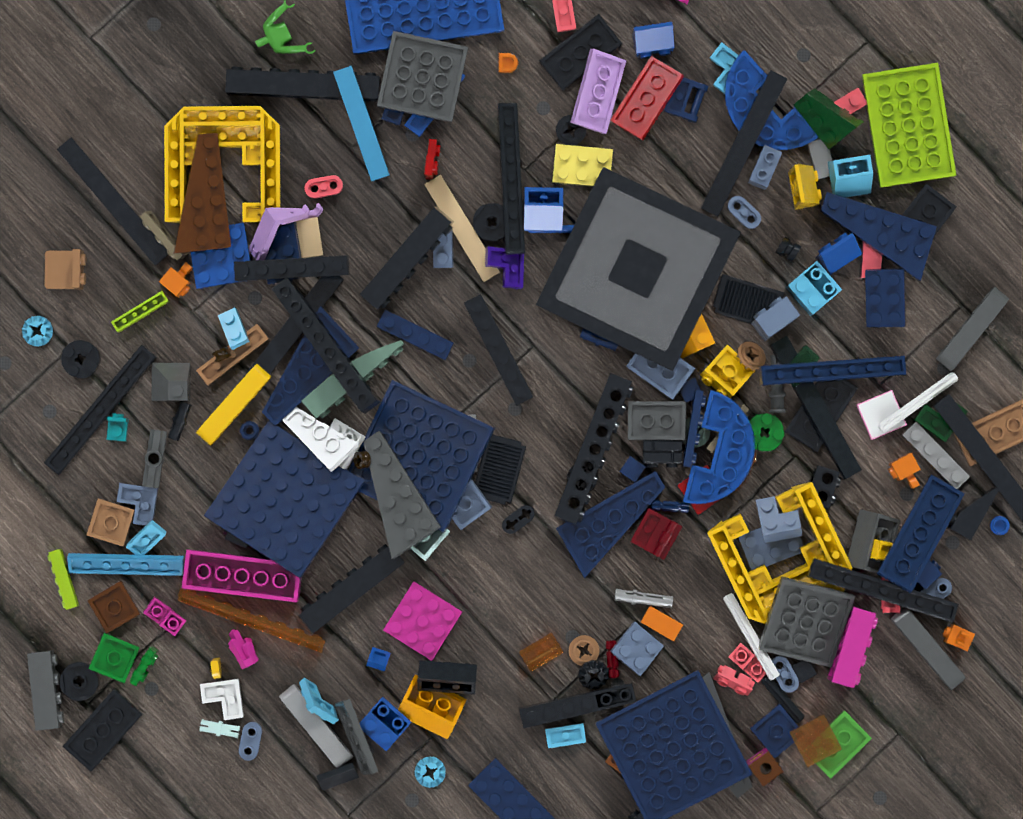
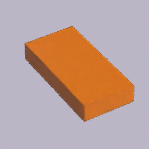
(661, 623)

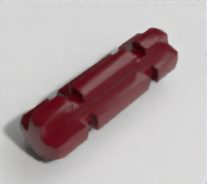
(612, 661)

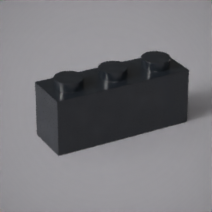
(447, 677)

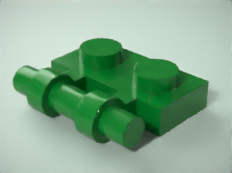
(148, 659)

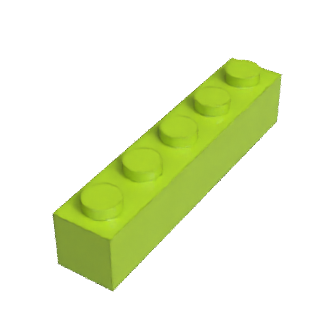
(140, 311)
(63, 579)

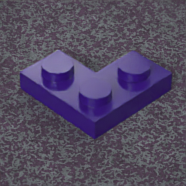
(511, 264)

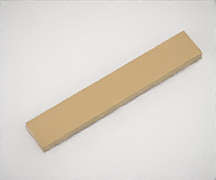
(461, 227)

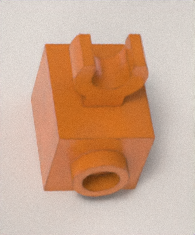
(176, 281)
(905, 468)
(958, 637)

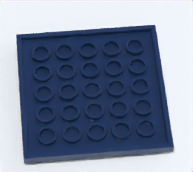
(432, 443)
(283, 500)
(673, 748)

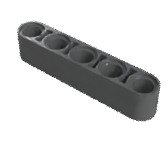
(972, 328)
(928, 648)

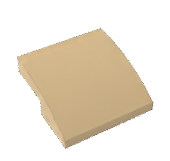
(309, 237)

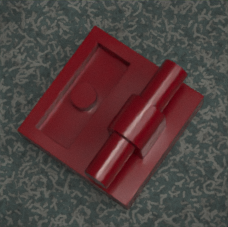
(656, 534)

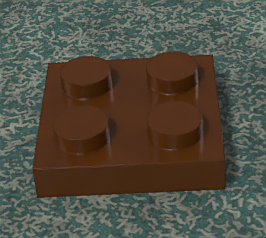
(114, 607)

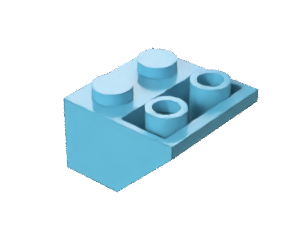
(851, 176)
(813, 288)

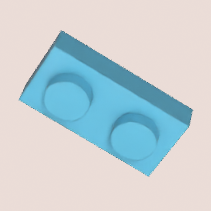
(233, 328)
(146, 538)
(565, 735)

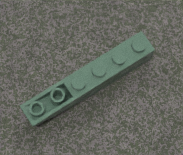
(332, 392)

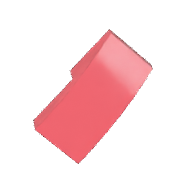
(870, 259)
(748, 662)

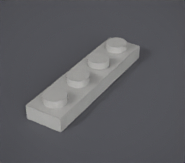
(935, 455)

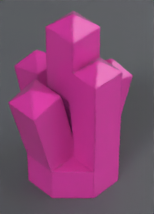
(242, 649)

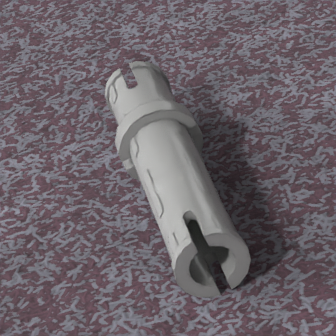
(643, 598)

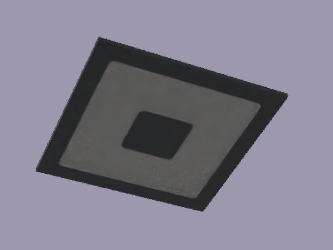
(638, 268)

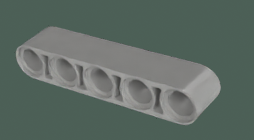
(316, 727)

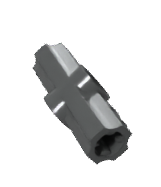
(156, 445)

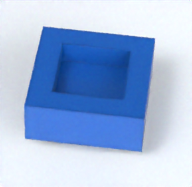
(378, 659)

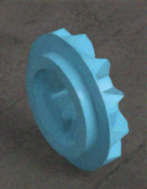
(46, 329)
(432, 763)

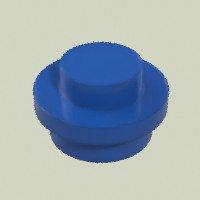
(999, 525)

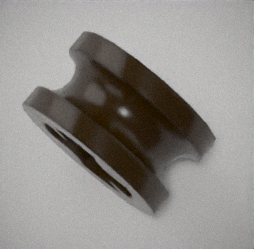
(221, 354)
(362, 459)

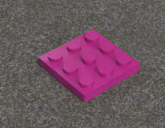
(422, 620)

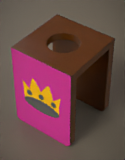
(764, 757)

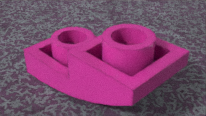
(164, 616)

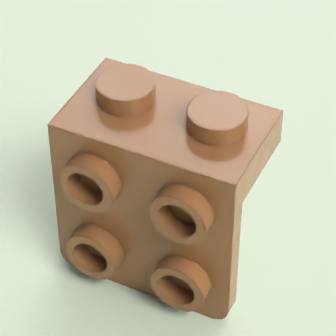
(65, 269)

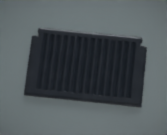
(742, 299)
(500, 469)

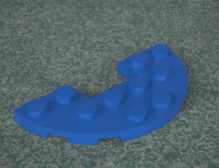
(740, 92)
(732, 454)

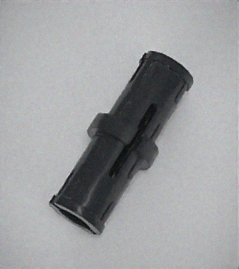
(179, 421)

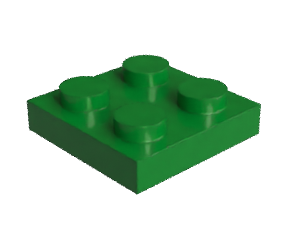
(114, 657)

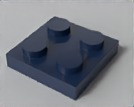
(774, 730)

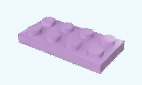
(598, 91)

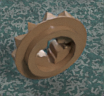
(754, 351)
(574, 652)

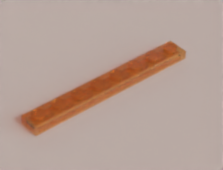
(257, 622)

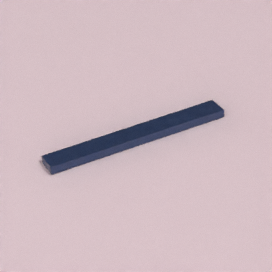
(832, 370)

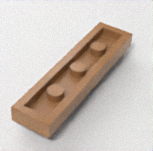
(213, 370)

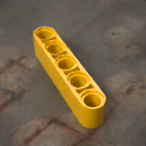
(233, 404)

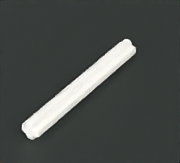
(918, 402)
(750, 636)

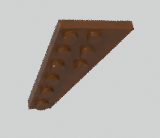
(204, 207)

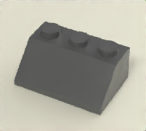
(870, 527)

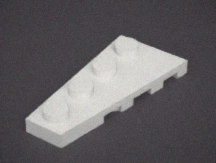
(323, 441)

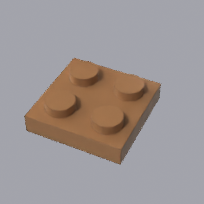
(111, 522)

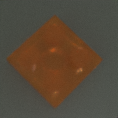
(815, 740)

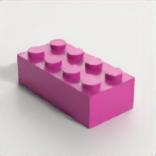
(852, 648)

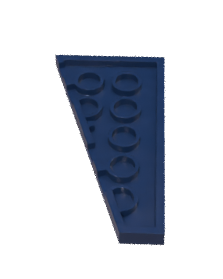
(888, 233)
(304, 372)
(608, 522)

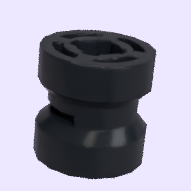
(788, 249)

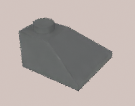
(171, 381)

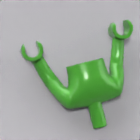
(278, 34)

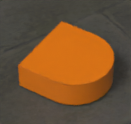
(507, 63)

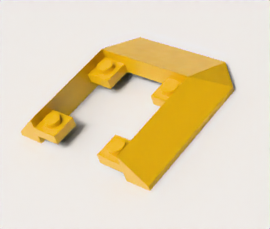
(236, 128)
(757, 588)

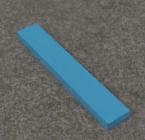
(361, 123)
(125, 564)

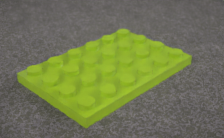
(909, 125)

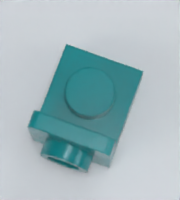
(117, 427)

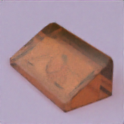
(541, 652)

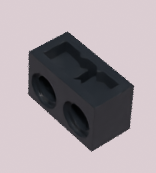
(829, 488)

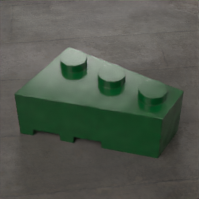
(826, 118)

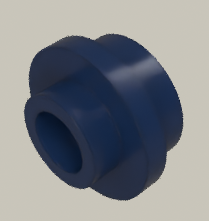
(245, 435)

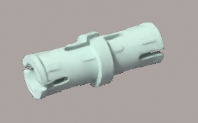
(219, 728)

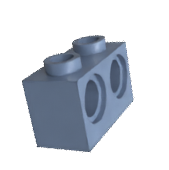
(764, 167)

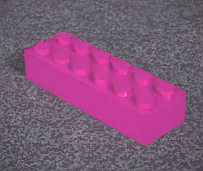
(239, 576)

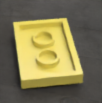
(580, 164)

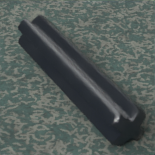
(783, 699)

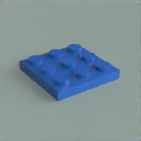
(217, 265)

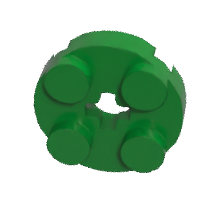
(775, 433)

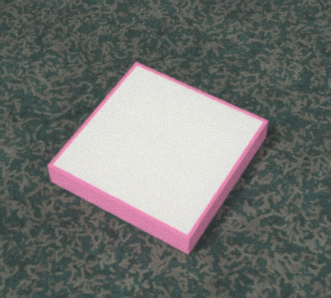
(876, 410)

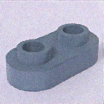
(744, 212)
(934, 590)
(785, 673)
(250, 741)

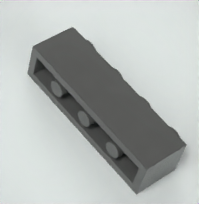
(44, 690)

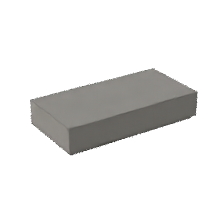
(820, 156)

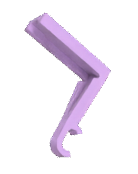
(270, 222)

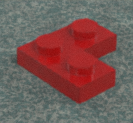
(431, 165)

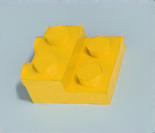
(726, 373)

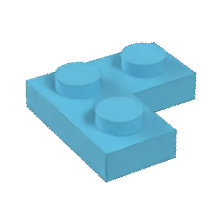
(723, 57)
(315, 703)

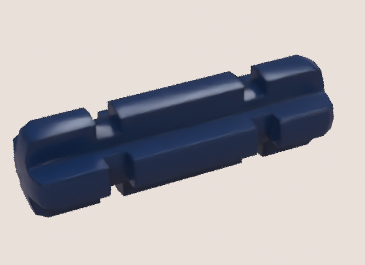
(670, 506)

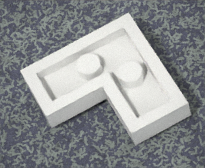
(227, 692)

